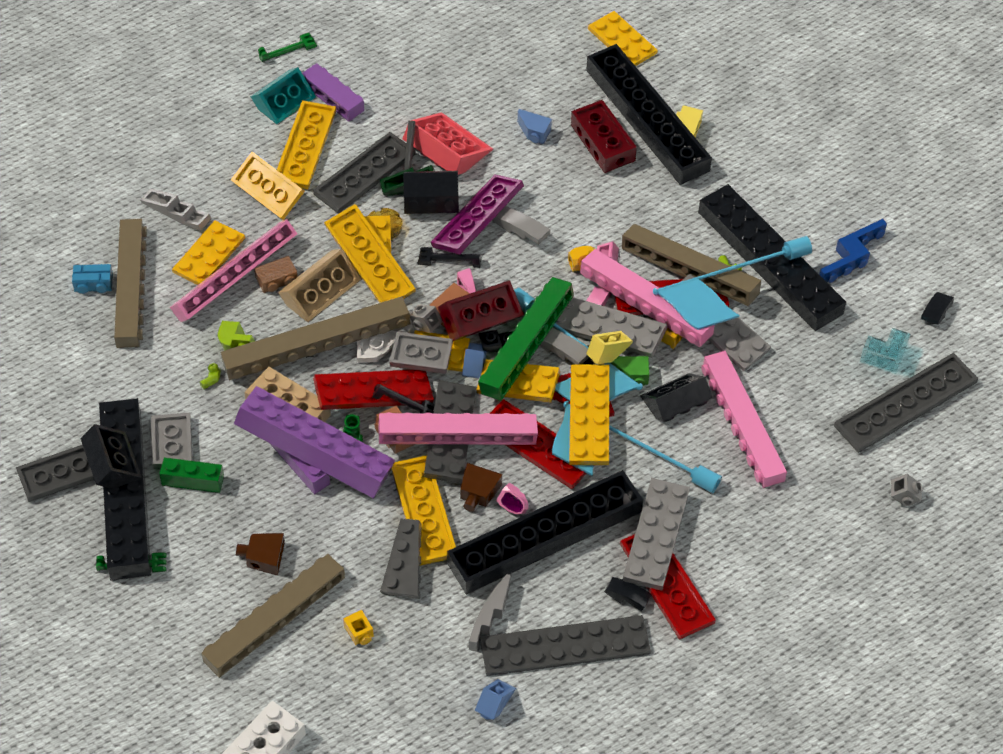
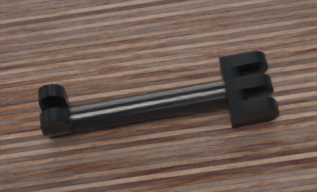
(426, 255)
(424, 407)

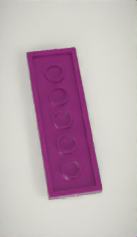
(477, 214)

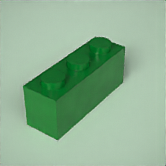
(191, 475)

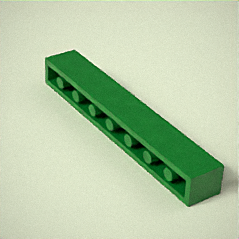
(526, 338)

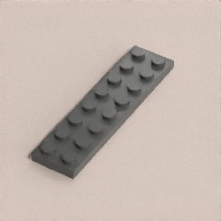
(905, 402)
(564, 645)

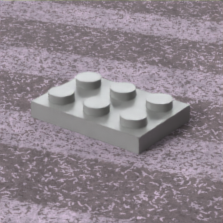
(421, 352)
(171, 437)

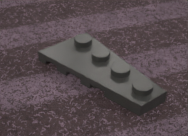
(403, 567)

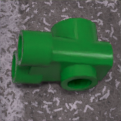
(353, 431)

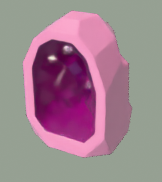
(513, 499)

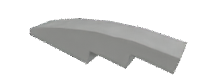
(175, 209)
(521, 224)
(564, 347)
(491, 609)

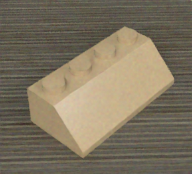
(320, 285)

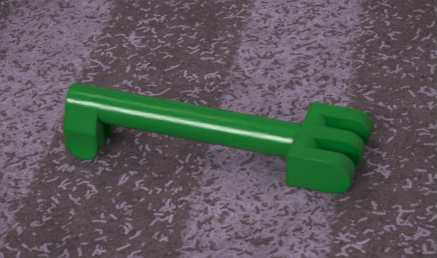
(306, 41)
(102, 565)

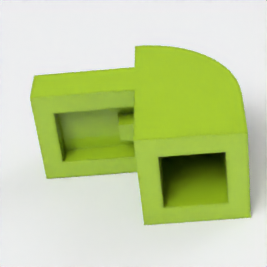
(232, 335)

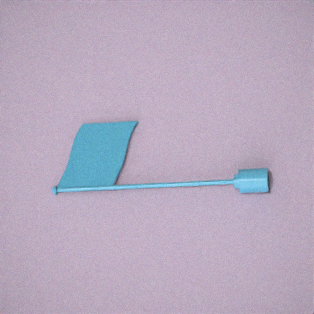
(702, 306)
(618, 381)
(700, 476)

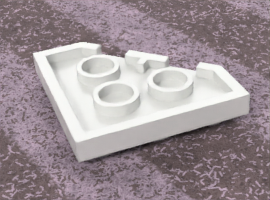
(379, 345)

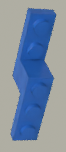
(853, 251)

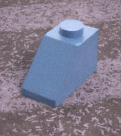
(534, 126)
(494, 699)

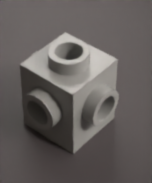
(425, 318)
(906, 490)

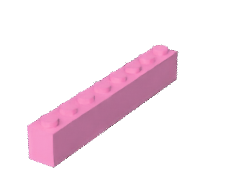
(233, 271)
(639, 294)
(744, 419)
(457, 428)

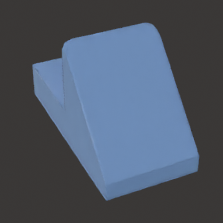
(474, 361)

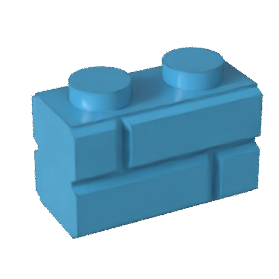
(92, 278)

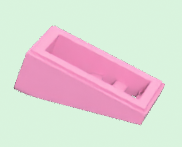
(466, 281)

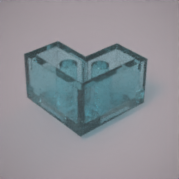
(886, 354)

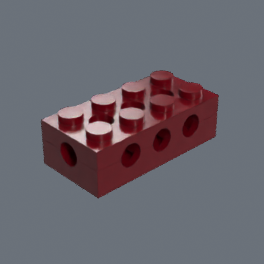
(603, 136)
(480, 311)

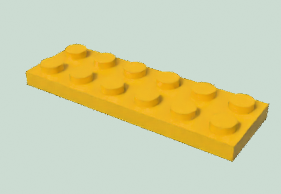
(306, 142)
(369, 255)
(589, 415)
(423, 502)

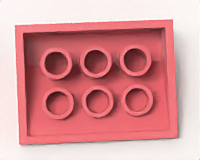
(447, 143)

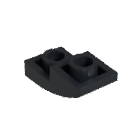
(936, 308)
(493, 341)
(633, 594)

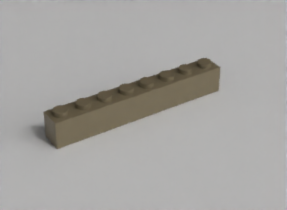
(687, 261)
(129, 283)
(272, 615)

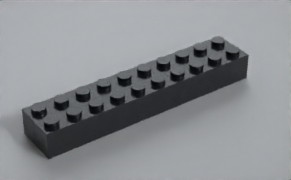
(648, 114)
(754, 238)
(126, 505)
(544, 532)

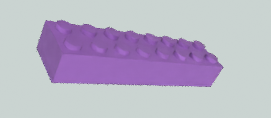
(314, 441)

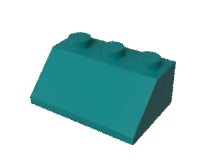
(283, 95)

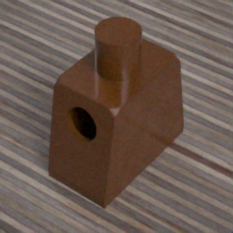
(479, 486)
(263, 552)

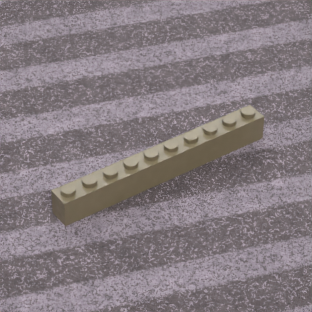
(315, 338)

